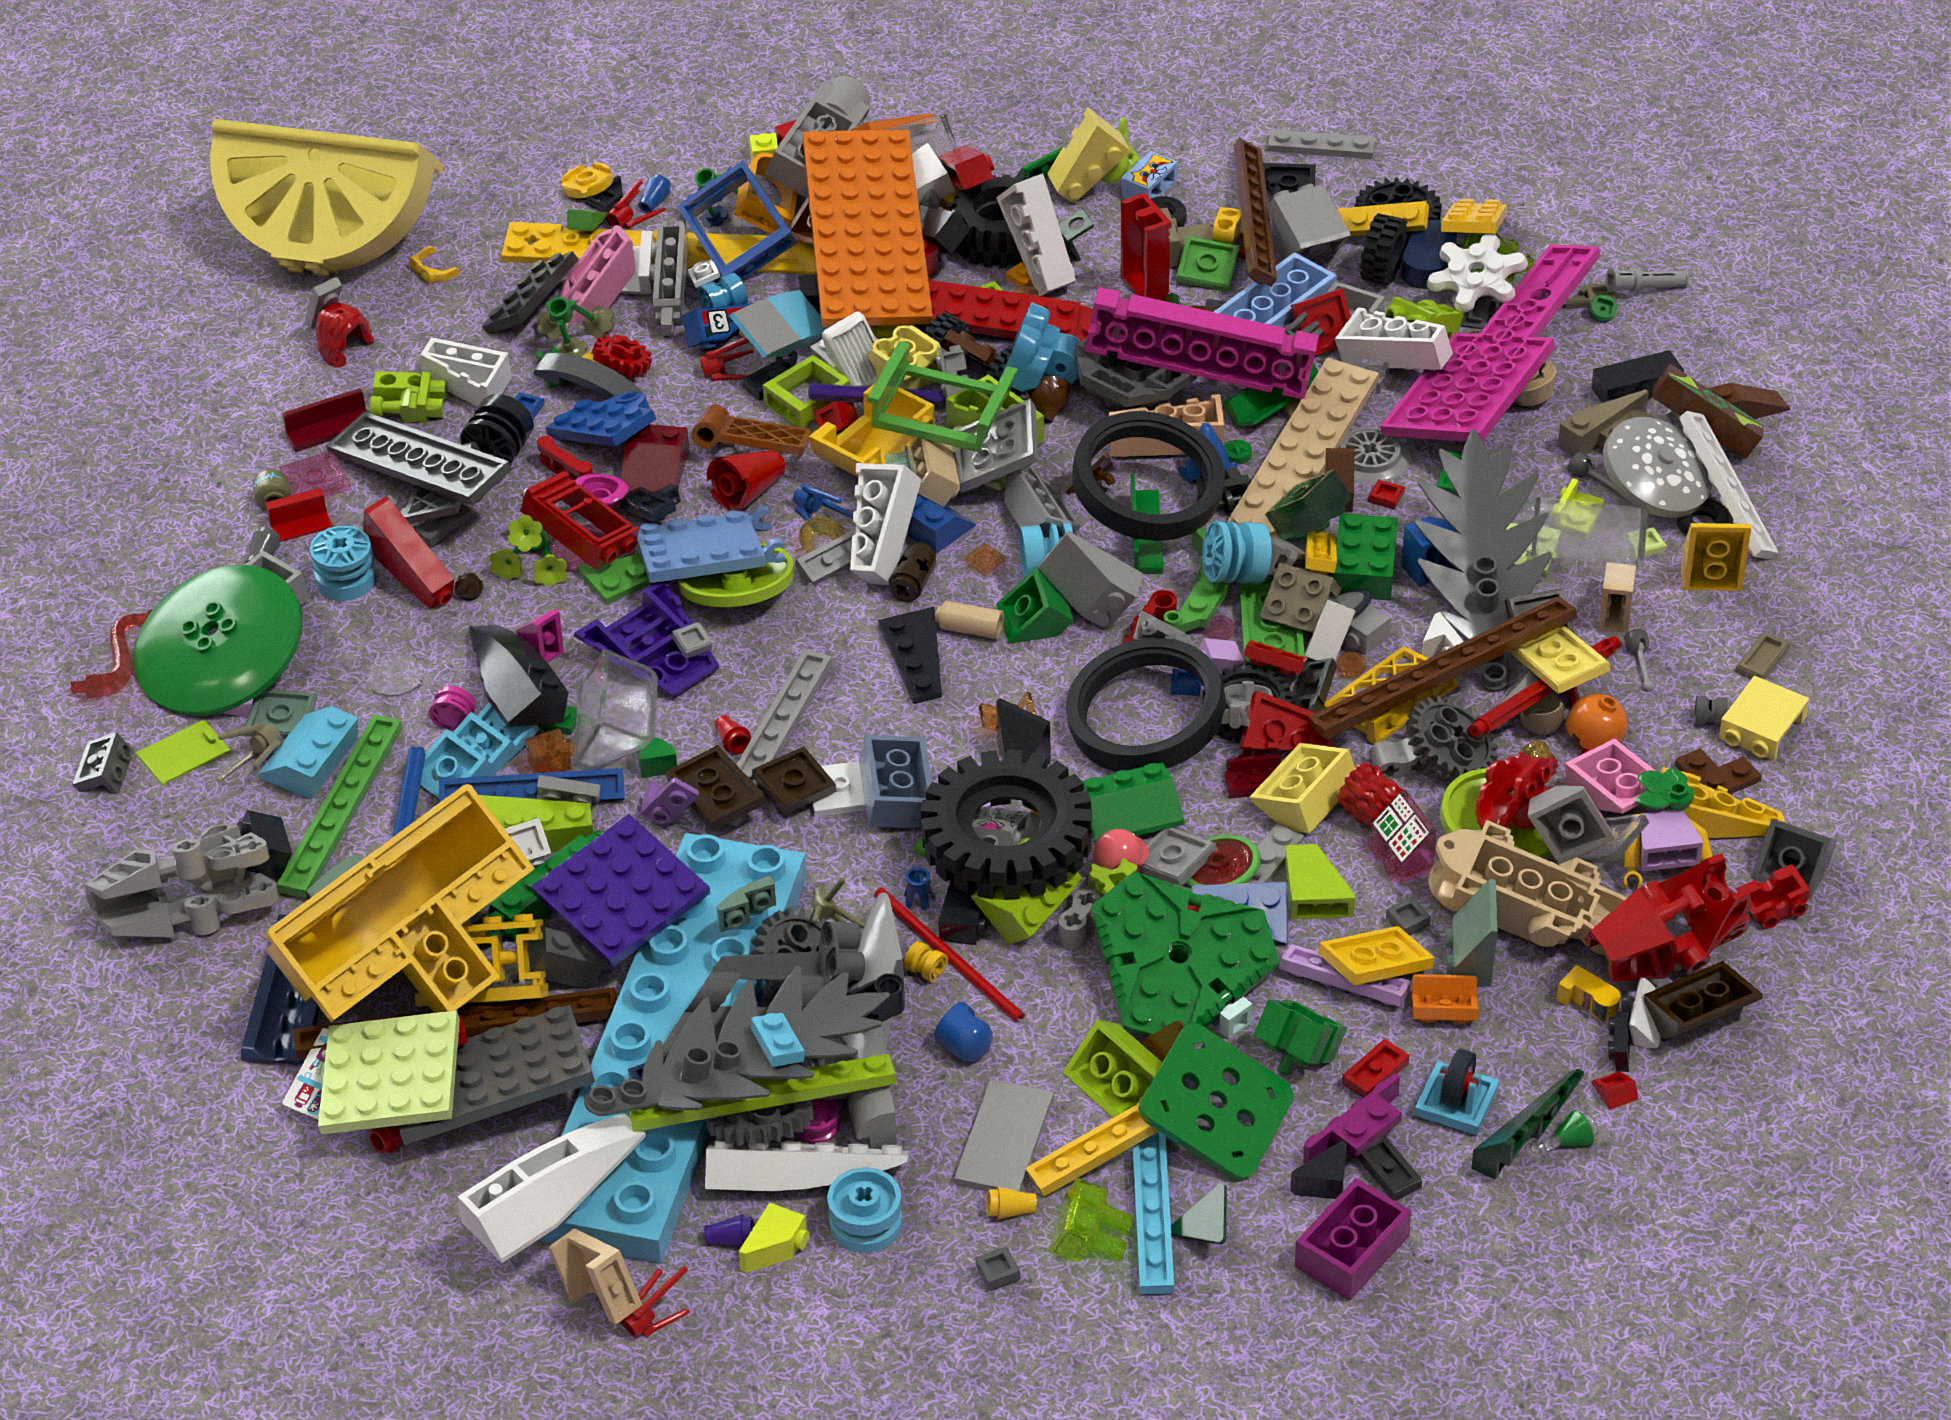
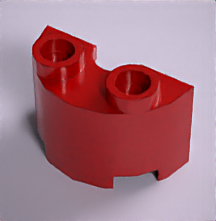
(1778, 897)

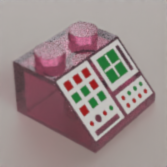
(1403, 839)

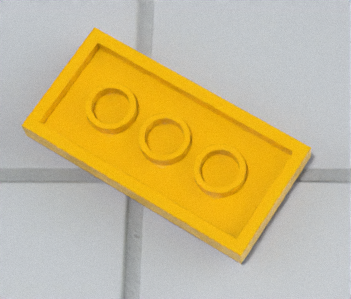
(1474, 217)

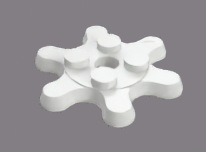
(1475, 284)

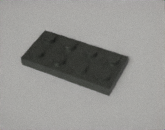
(529, 292)

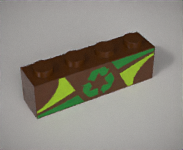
(1727, 422)

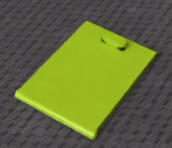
(182, 752)

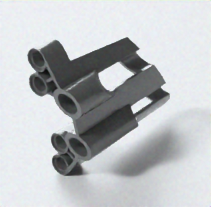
(836, 955)

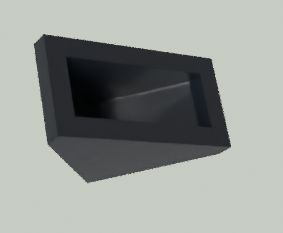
(1321, 1175)

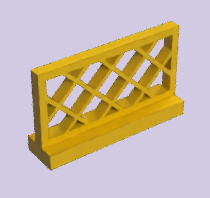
(1388, 722)

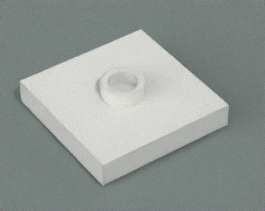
(848, 794)

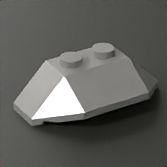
(1036, 501)

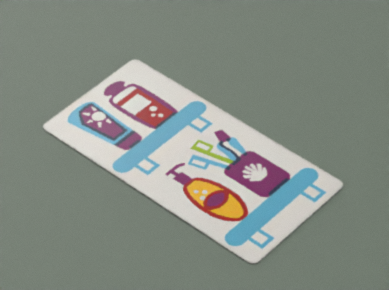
(307, 1087)

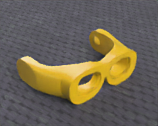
(432, 275)

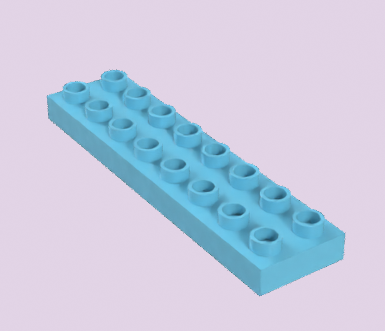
(646, 1191)

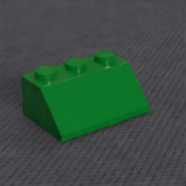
(1134, 801)

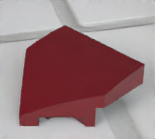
(1249, 772)

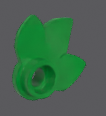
(1665, 790)

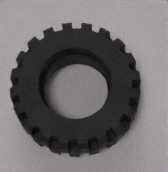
(988, 239)

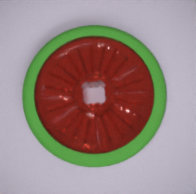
(1232, 863)

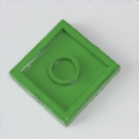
(1207, 264)

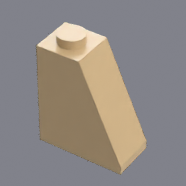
(1617, 597)

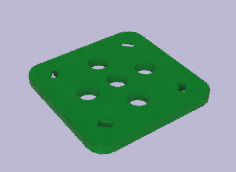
(1185, 1106)

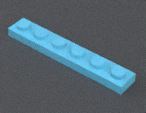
(1153, 1216)

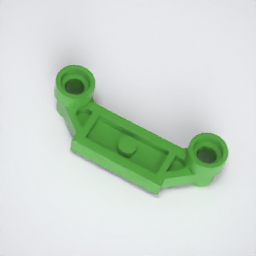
(1200, 604)

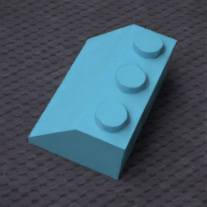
(312, 751)

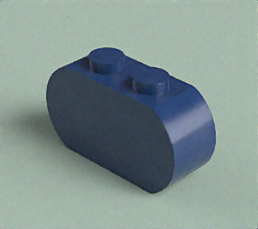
(1423, 254)

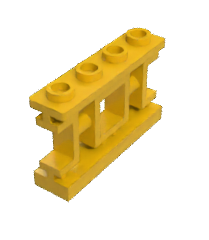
(480, 934)

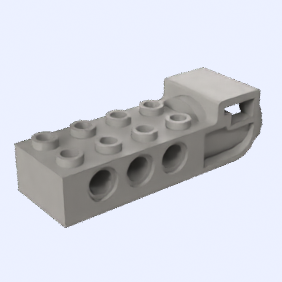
(834, 107)

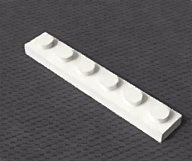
(1726, 481)

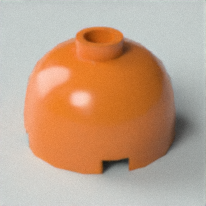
(1597, 720)

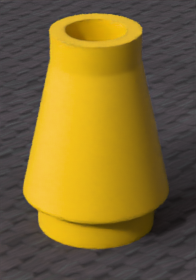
(1009, 1203)

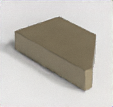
(1586, 294)

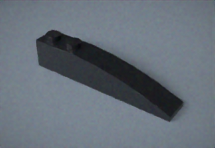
(517, 678)

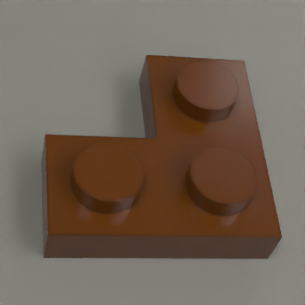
(1732, 776)

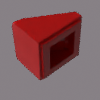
(1616, 1089)

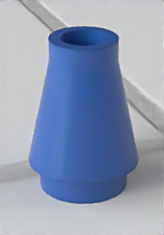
(655, 191)

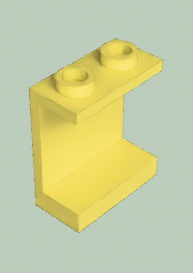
(1762, 717)

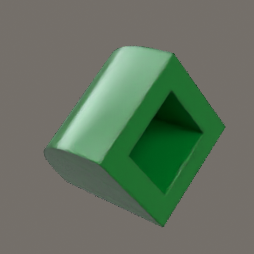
(657, 758)

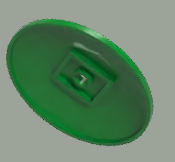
(211, 674)

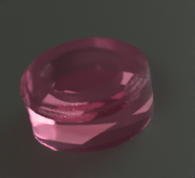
(1220, 628)

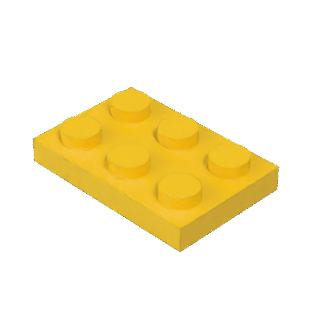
(1376, 955)

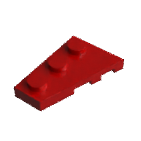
(1278, 725)

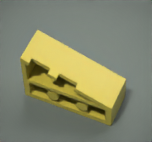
(1088, 157)

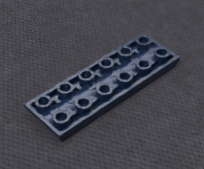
(274, 1015)

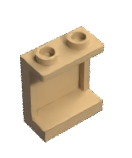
(595, 1268)

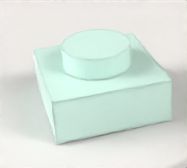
(1235, 1017)

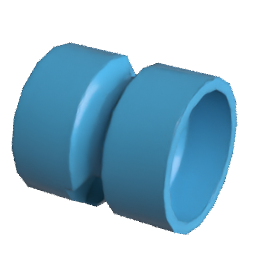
(726, 292)

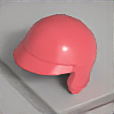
(1116, 845)

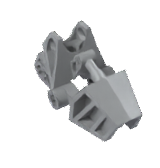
(131, 896)

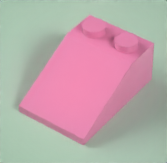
(1608, 776)

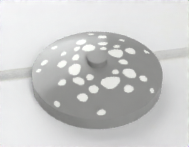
(1656, 467)

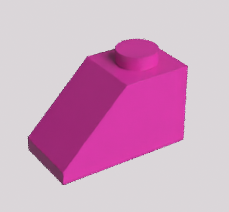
(544, 634)

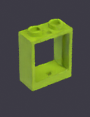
(788, 406)

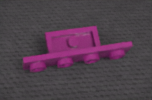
(1361, 1124)

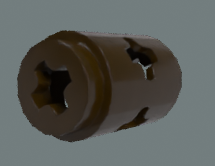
(909, 572)

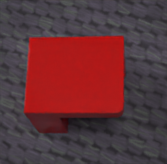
(837, 413)

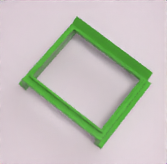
(894, 374)

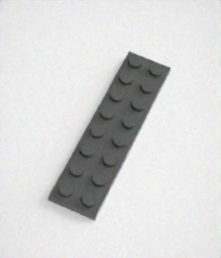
(419, 458)

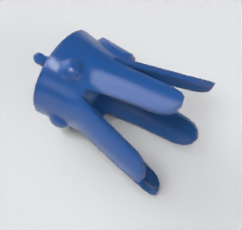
(918, 882)

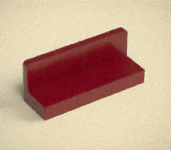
(322, 419)

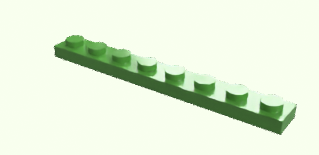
(339, 806)

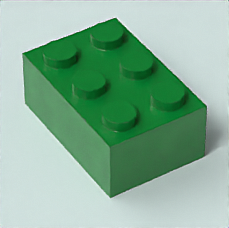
(1366, 554)

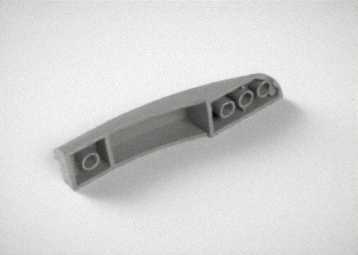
(873, 1109)

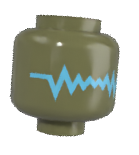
(270, 486)

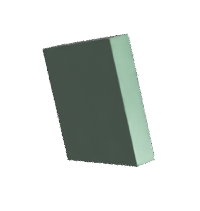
(281, 709)

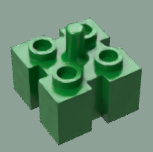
(1300, 1033)

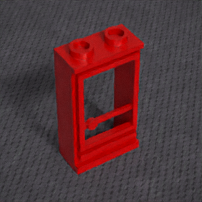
(1145, 248)
(596, 552)

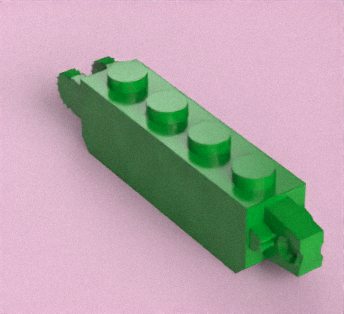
(520, 898)

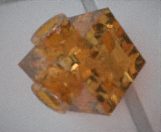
(549, 752)

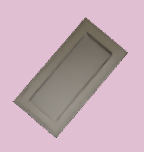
(1763, 656)

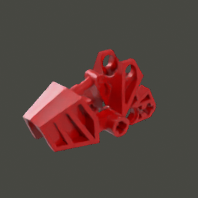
(1636, 931)

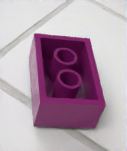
(1352, 1238)

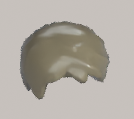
(1544, 716)

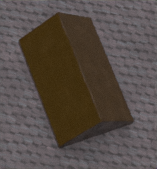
(1699, 999)

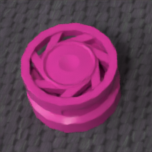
(451, 707)
(824, 1125)

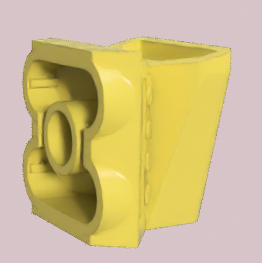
(921, 353)

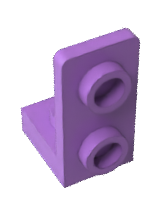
(667, 802)

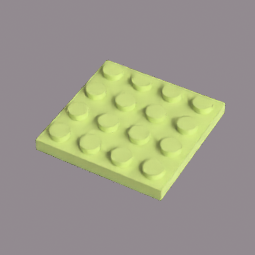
(389, 1072)

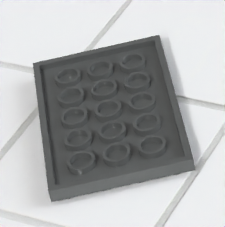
(512, 1069)

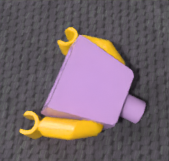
(1666, 843)

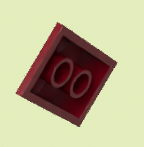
(655, 457)

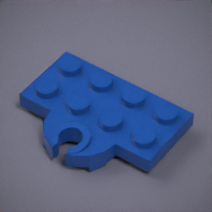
(604, 421)

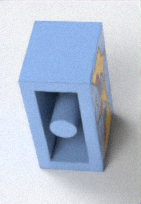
(1149, 176)

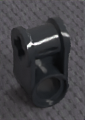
(885, 983)

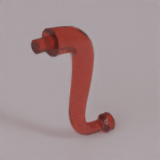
(115, 680)

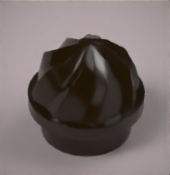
(468, 586)

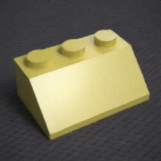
(1304, 786)

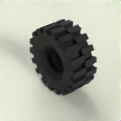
(1383, 249)

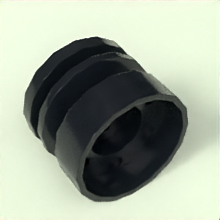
(499, 427)

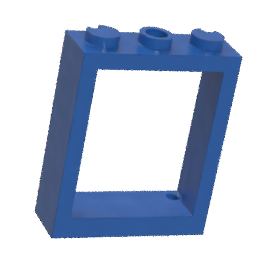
(714, 191)

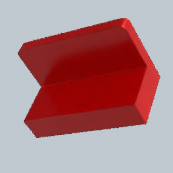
(298, 514)

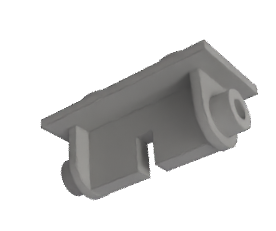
(951, 363)
(1154, 628)

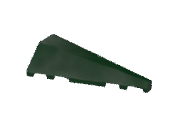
(1531, 1122)

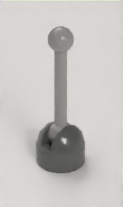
(1581, 465)
(1638, 642)

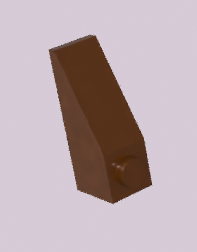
(1752, 400)

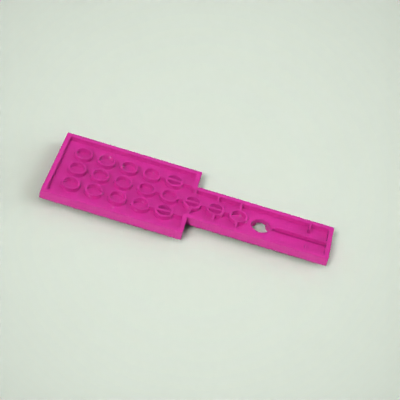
(1498, 362)

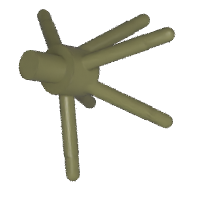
(824, 906)

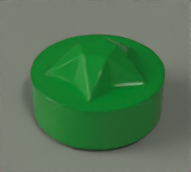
(1602, 308)
(1238, 451)

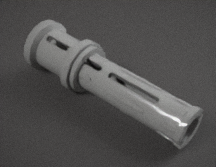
(1636, 279)

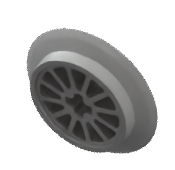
(1388, 455)

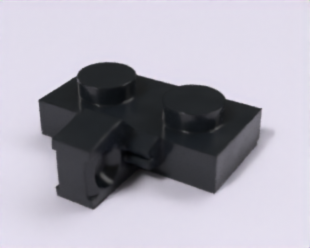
(650, 504)

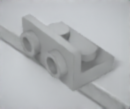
(569, 790)

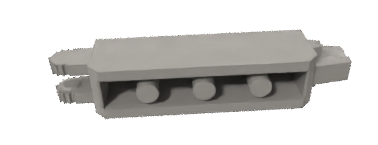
(670, 274)

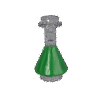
(1575, 1131)

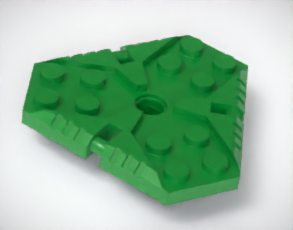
(1151, 926)

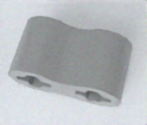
(1397, 759)
(1077, 920)

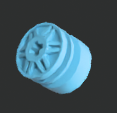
(1035, 547)
(1236, 552)
(343, 563)

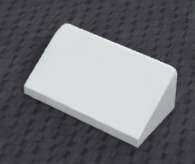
(1641, 1023)

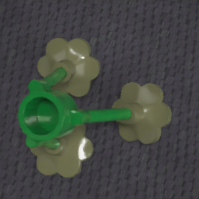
(559, 314)

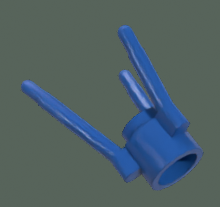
(812, 499)

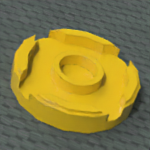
(588, 181)

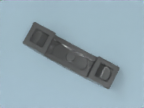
(584, 373)

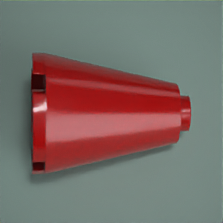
(743, 477)

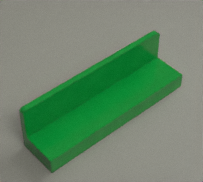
(1254, 405)
(1146, 553)

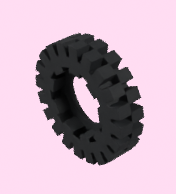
(1047, 856)

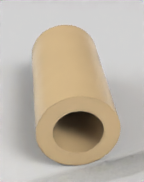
(970, 619)

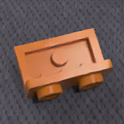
(1444, 998)

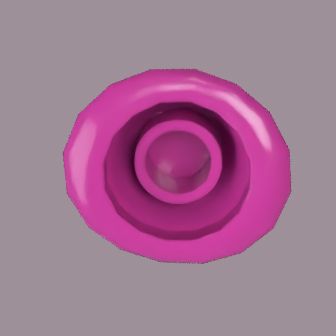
(605, 487)

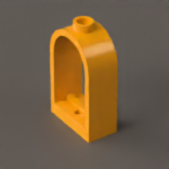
(750, 207)

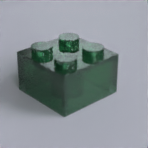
(1309, 506)

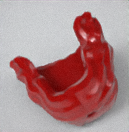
(332, 328)
(1367, 793)

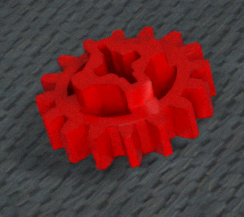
(622, 355)

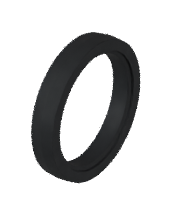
(1135, 523)
(1135, 655)

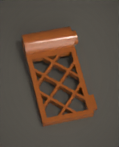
(718, 426)

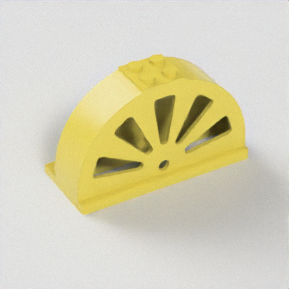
(318, 194)

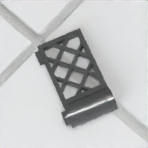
(431, 510)

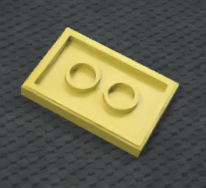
(1561, 659)

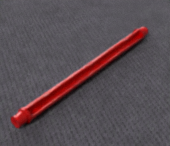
(1529, 696)

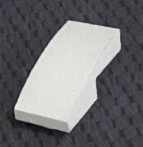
(703, 273)

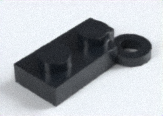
(754, 382)
(1619, 1028)

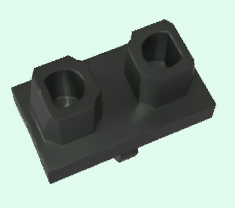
(1234, 488)

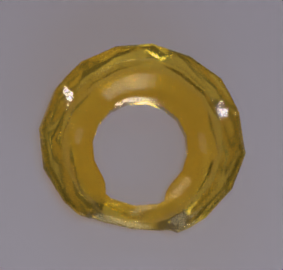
(817, 526)

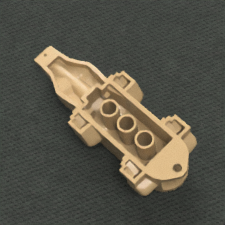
(1532, 894)

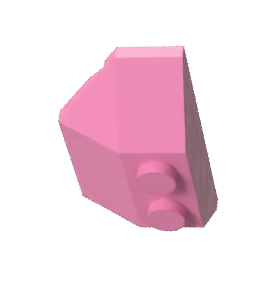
(600, 272)

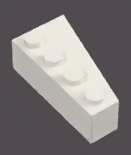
(882, 519)

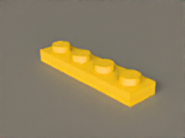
(1359, 218)
(1321, 552)
(1089, 1151)

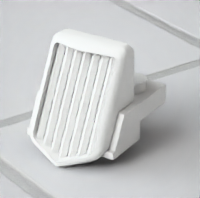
(846, 347)

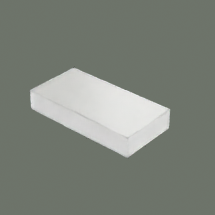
(1329, 631)

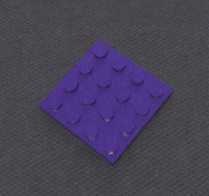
(620, 890)

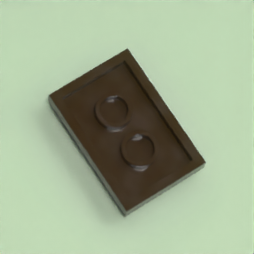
(722, 787)

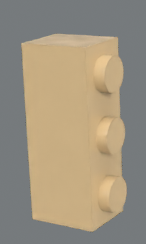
(937, 469)

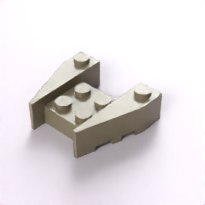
(1593, 425)

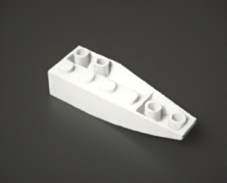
(790, 1164)
(544, 1185)

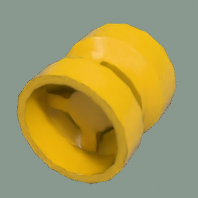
(925, 961)

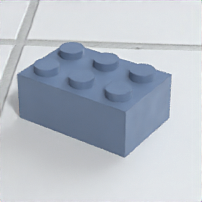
(894, 779)

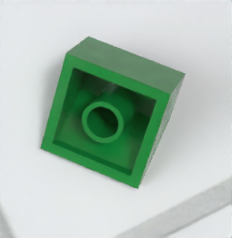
(1034, 610)

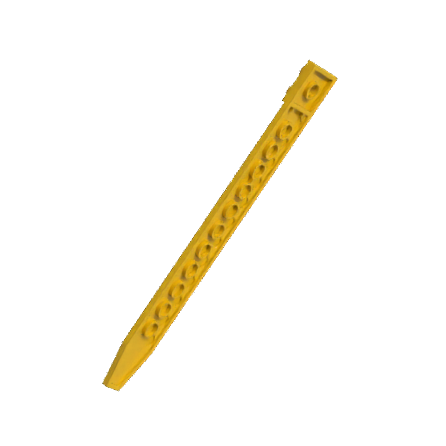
(558, 239)

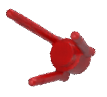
(622, 212)
(713, 362)
(641, 1319)

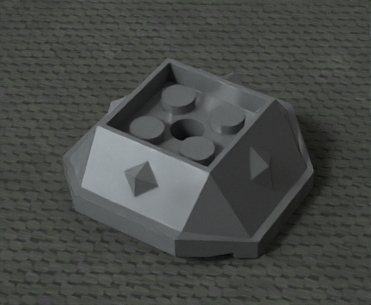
(1126, 382)

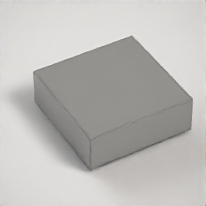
(692, 640)

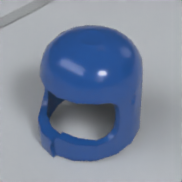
(964, 1033)

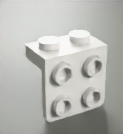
(644, 259)

